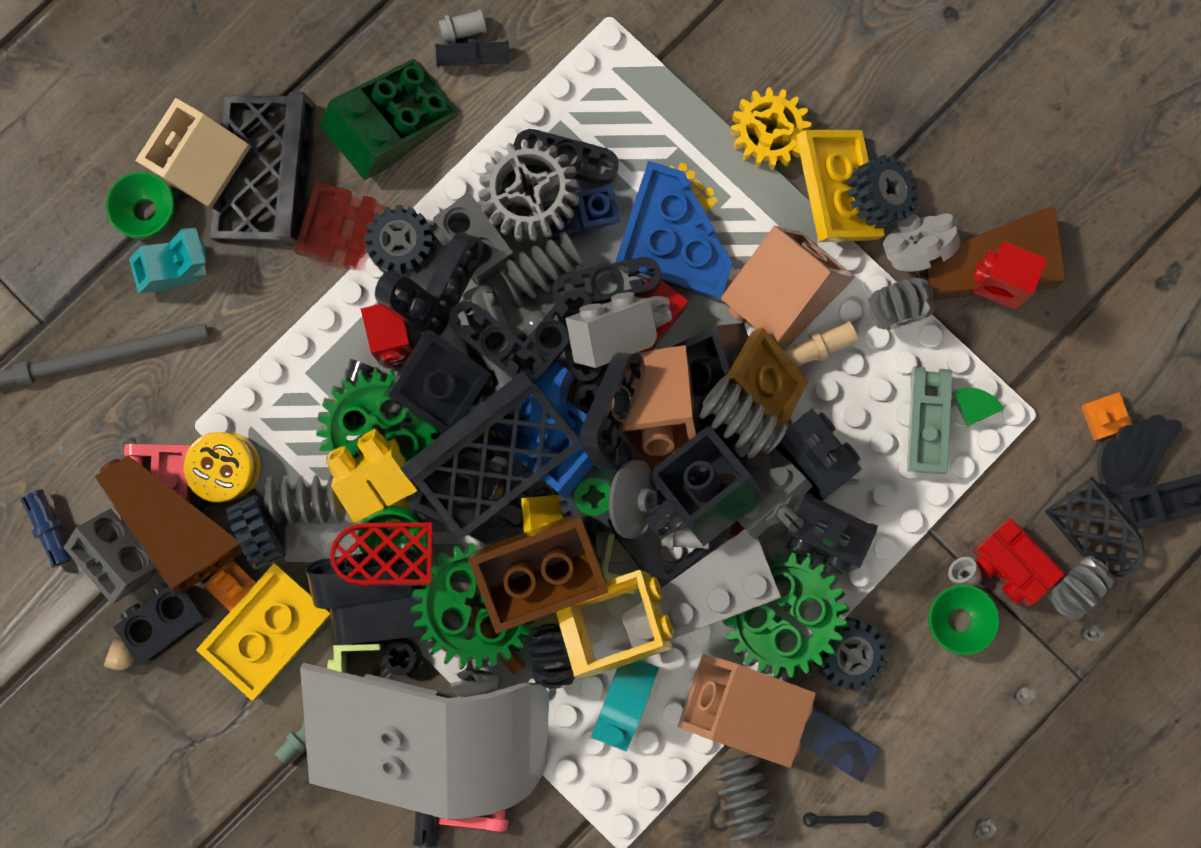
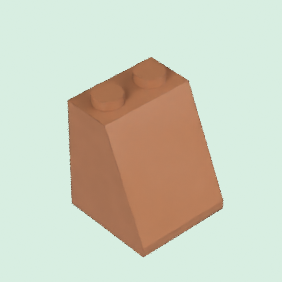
(785, 285)
(664, 407)
(747, 710)

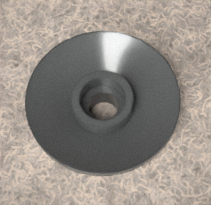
(632, 498)

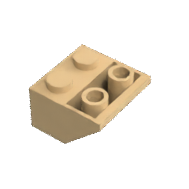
(193, 153)

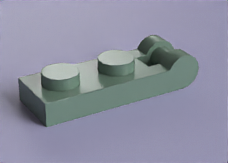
(929, 421)

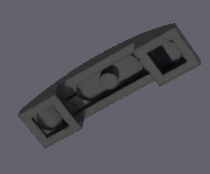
(1162, 502)

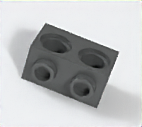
(480, 227)
(110, 556)

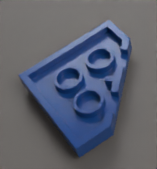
(676, 234)

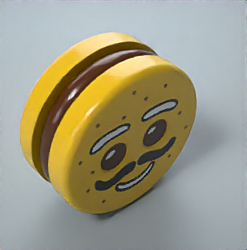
(222, 467)

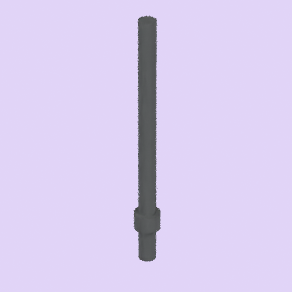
(25, 372)

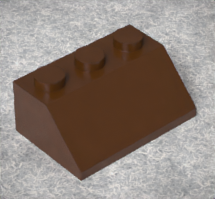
(538, 572)

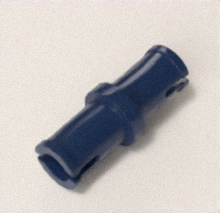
(46, 527)

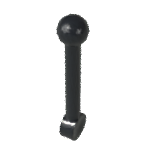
(873, 818)

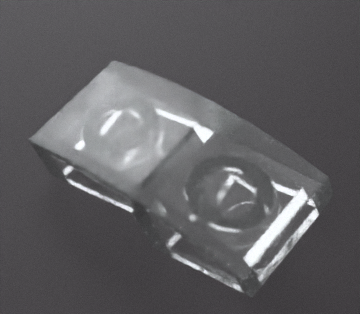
(315, 541)

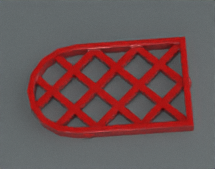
(374, 527)

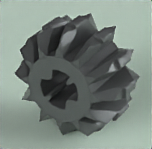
(901, 303)
(1081, 588)

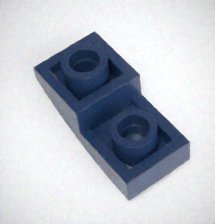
(595, 211)

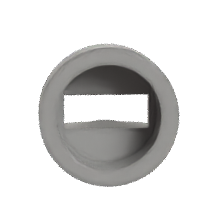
(967, 565)

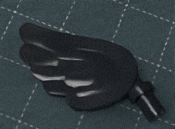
(1133, 455)

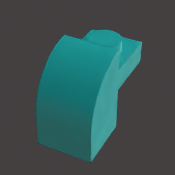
(169, 264)
(625, 704)

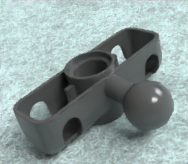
(479, 296)

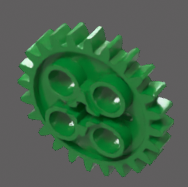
(366, 397)
(806, 589)
(442, 599)

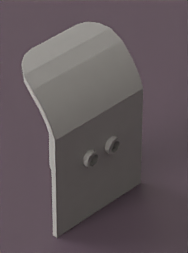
(424, 748)

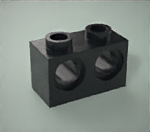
(165, 629)

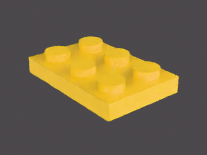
(827, 164)
(263, 632)

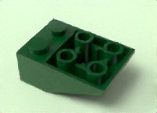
(386, 118)

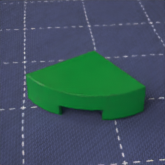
(975, 404)

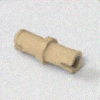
(822, 344)

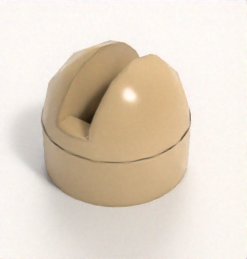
(119, 656)

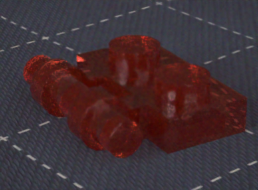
(324, 222)

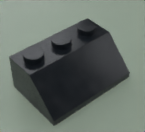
(710, 359)

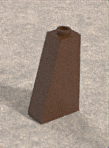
(1033, 233)
(169, 529)

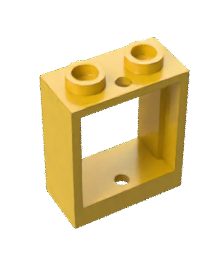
(577, 637)

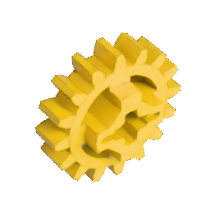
(757, 122)

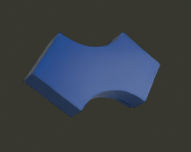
(556, 387)

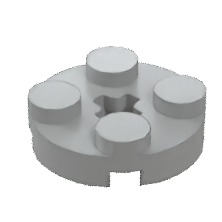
(920, 241)

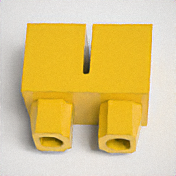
(370, 479)

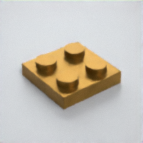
(768, 375)

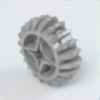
(541, 183)

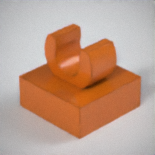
(1106, 415)
(230, 584)

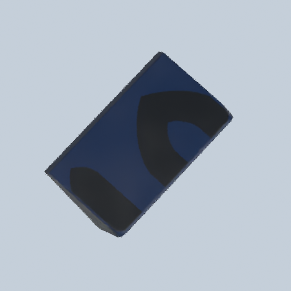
(838, 745)

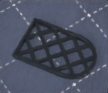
(1109, 504)

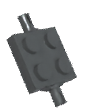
(782, 488)

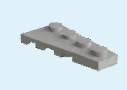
(712, 590)

